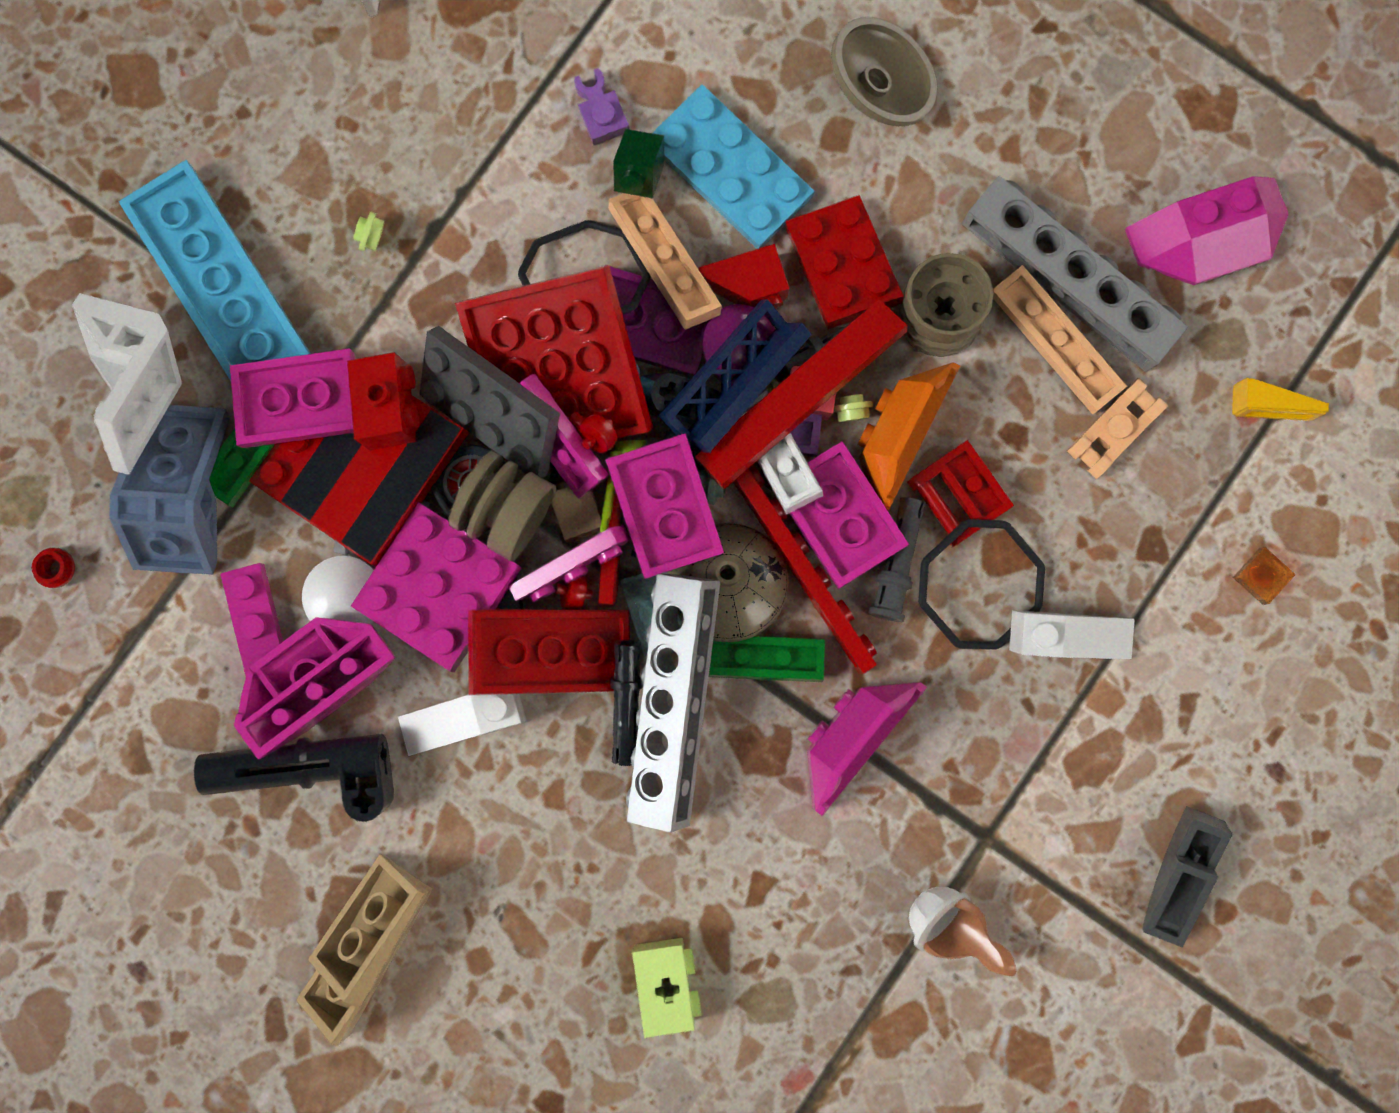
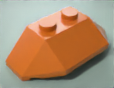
(902, 428)

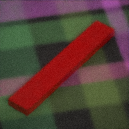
(802, 393)

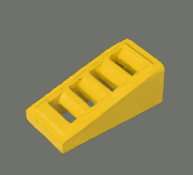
(1267, 401)

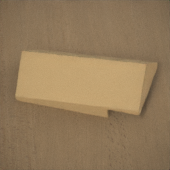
(361, 947)

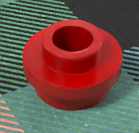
(42, 567)

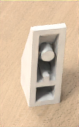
(1071, 635)
(459, 720)

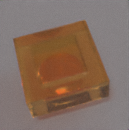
(1264, 576)

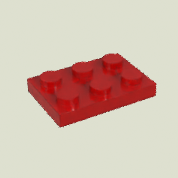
(843, 261)

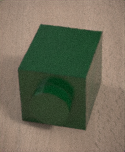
(638, 163)

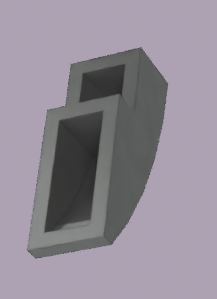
(1186, 876)

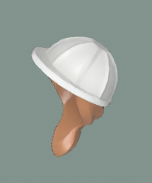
(956, 928)

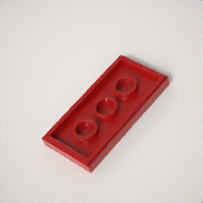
(543, 650)

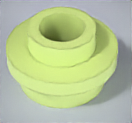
(369, 232)
(853, 408)

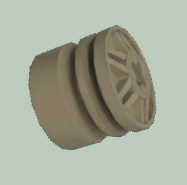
(951, 284)
(494, 501)

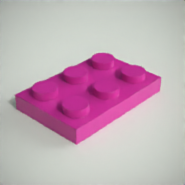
(292, 398)
(664, 506)
(849, 522)

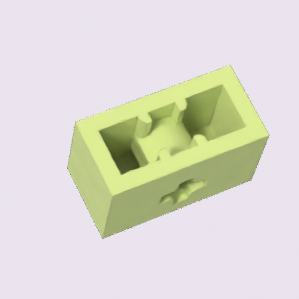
(661, 1012)

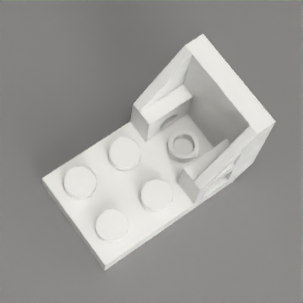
(138, 365)

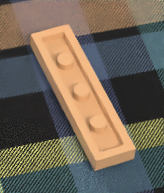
(665, 259)
(1058, 339)

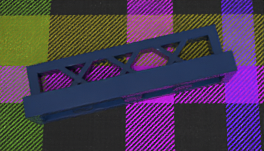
(745, 386)

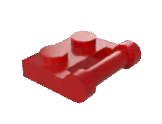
(969, 483)

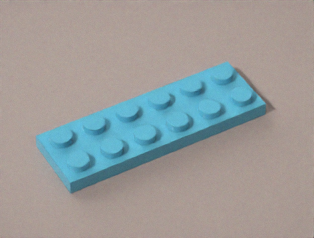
(210, 270)

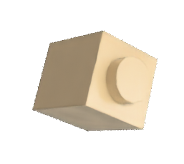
(576, 516)

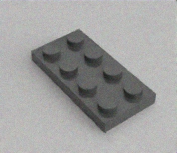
(488, 402)

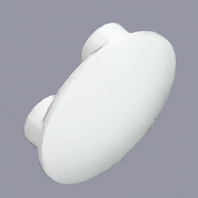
(333, 588)

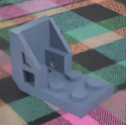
(167, 502)

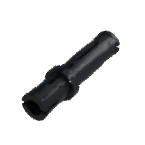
(626, 688)

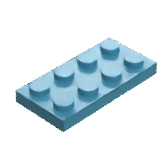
(732, 167)

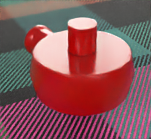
(595, 431)
(573, 593)

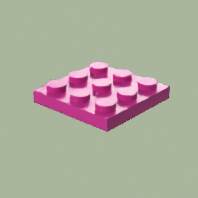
(431, 583)

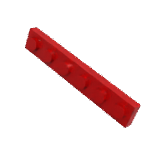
(812, 580)

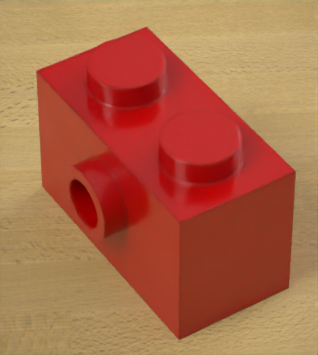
(382, 401)

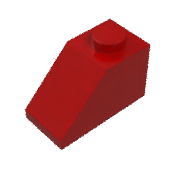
(749, 277)

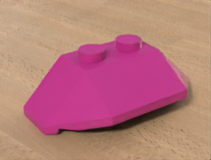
(1212, 231)
(307, 681)
(853, 736)

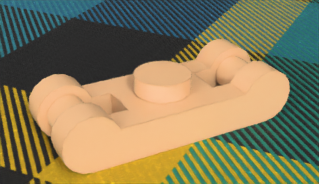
(1117, 428)

